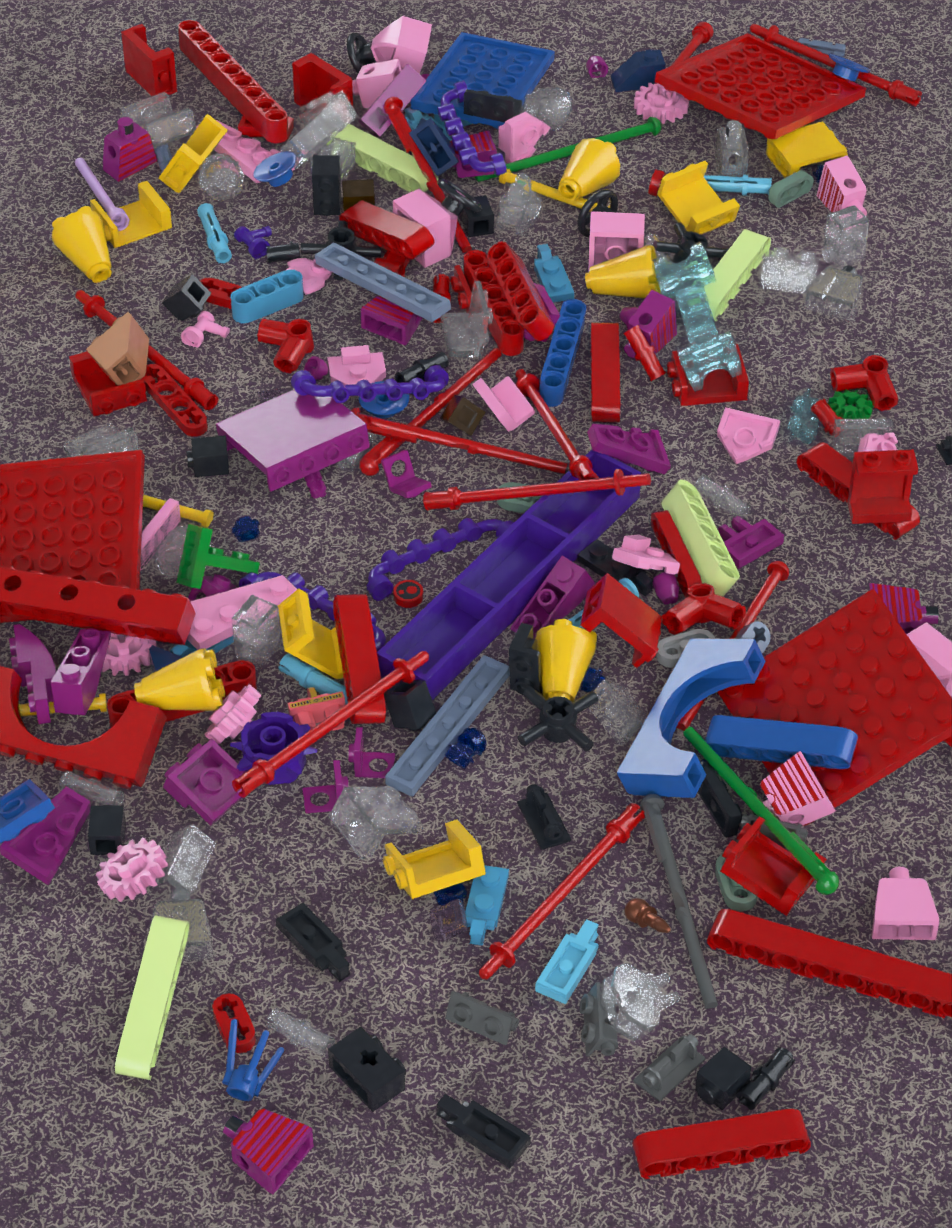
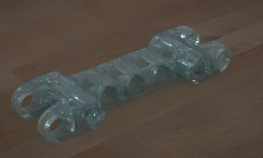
(707, 348)

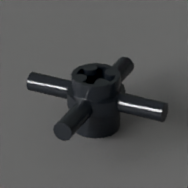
(344, 238)
(683, 246)
(558, 719)

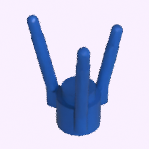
(244, 1081)

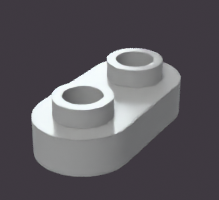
(676, 645)

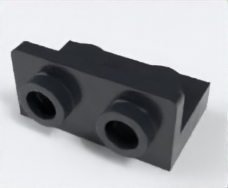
(491, 106)
(524, 661)

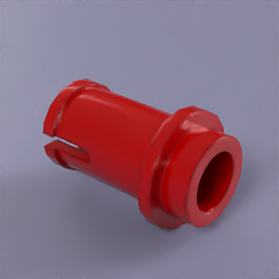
(825, 415)

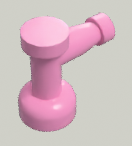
(204, 323)

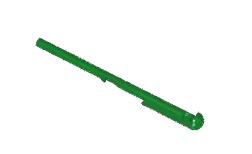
(653, 125)
(826, 880)

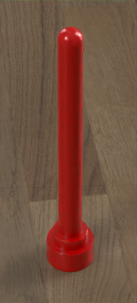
(701, 34)

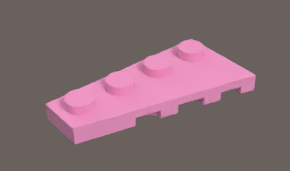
(244, 150)
(216, 611)

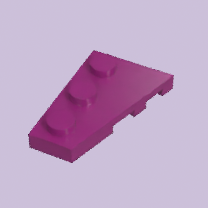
(630, 446)
(45, 844)

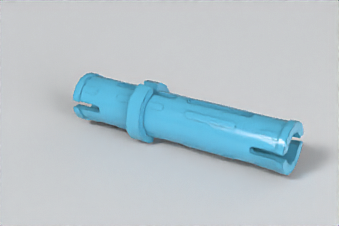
(739, 184)
(216, 238)
(309, 676)

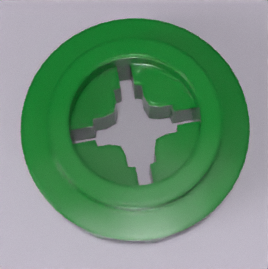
(863, 406)

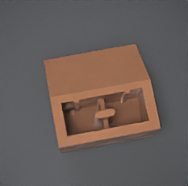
(121, 350)

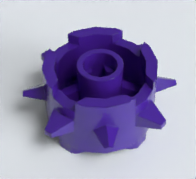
(268, 737)

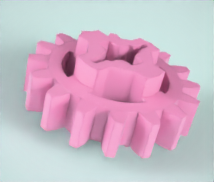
(660, 103)
(127, 653)
(233, 714)
(131, 869)

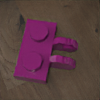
(750, 541)

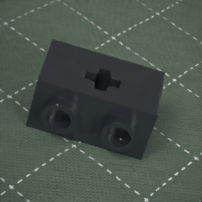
(326, 185)
(367, 1068)

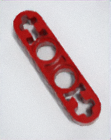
(176, 399)
(673, 544)

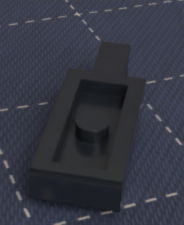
(599, 559)
(719, 803)
(314, 940)
(484, 1129)

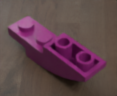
(35, 668)

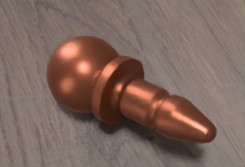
(643, 914)

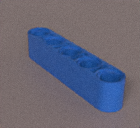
(562, 352)
(781, 740)

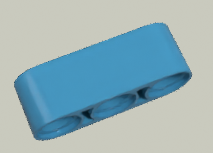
(267, 296)

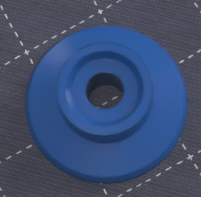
(846, 68)
(276, 168)
(383, 407)

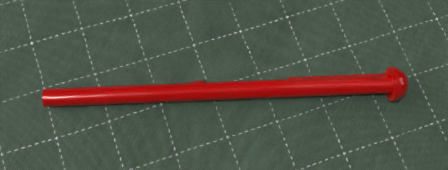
(393, 109)
(411, 433)
(369, 462)
(778, 572)

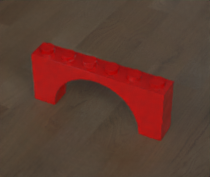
(118, 754)

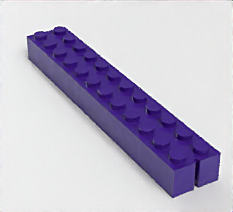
(506, 577)

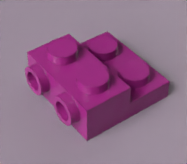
(205, 781)

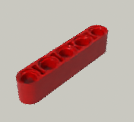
(387, 230)
(520, 291)
(505, 327)
(605, 372)
(834, 471)
(358, 654)
(233, 675)
(721, 1142)

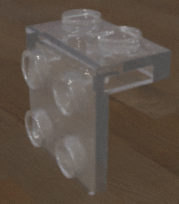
(788, 270)
(468, 332)
(102, 440)
(369, 813)

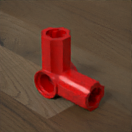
(294, 339)
(869, 375)
(702, 607)

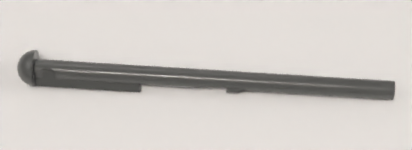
(652, 806)

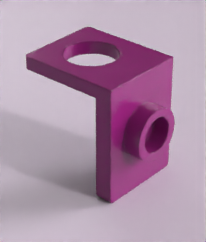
(405, 484)
(212, 585)
(362, 759)
(332, 791)

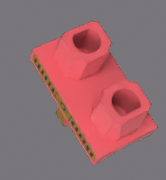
(316, 708)

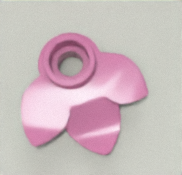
(313, 274)

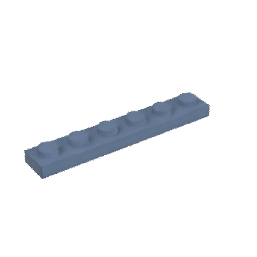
(383, 282)
(446, 725)

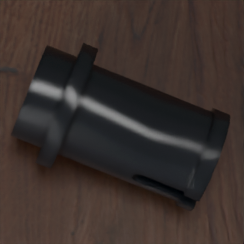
(283, 252)

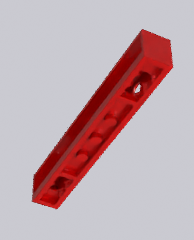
(96, 605)

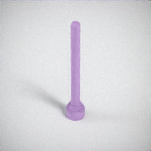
(116, 214)

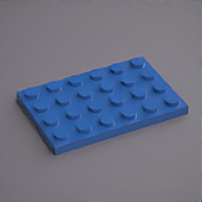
(487, 66)

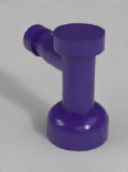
(254, 240)

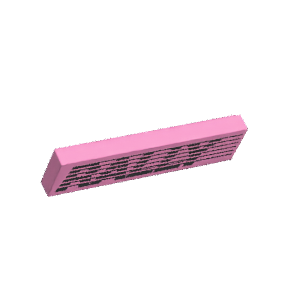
(158, 528)

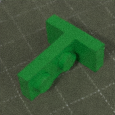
(199, 553)

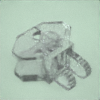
(519, 206)
(637, 999)

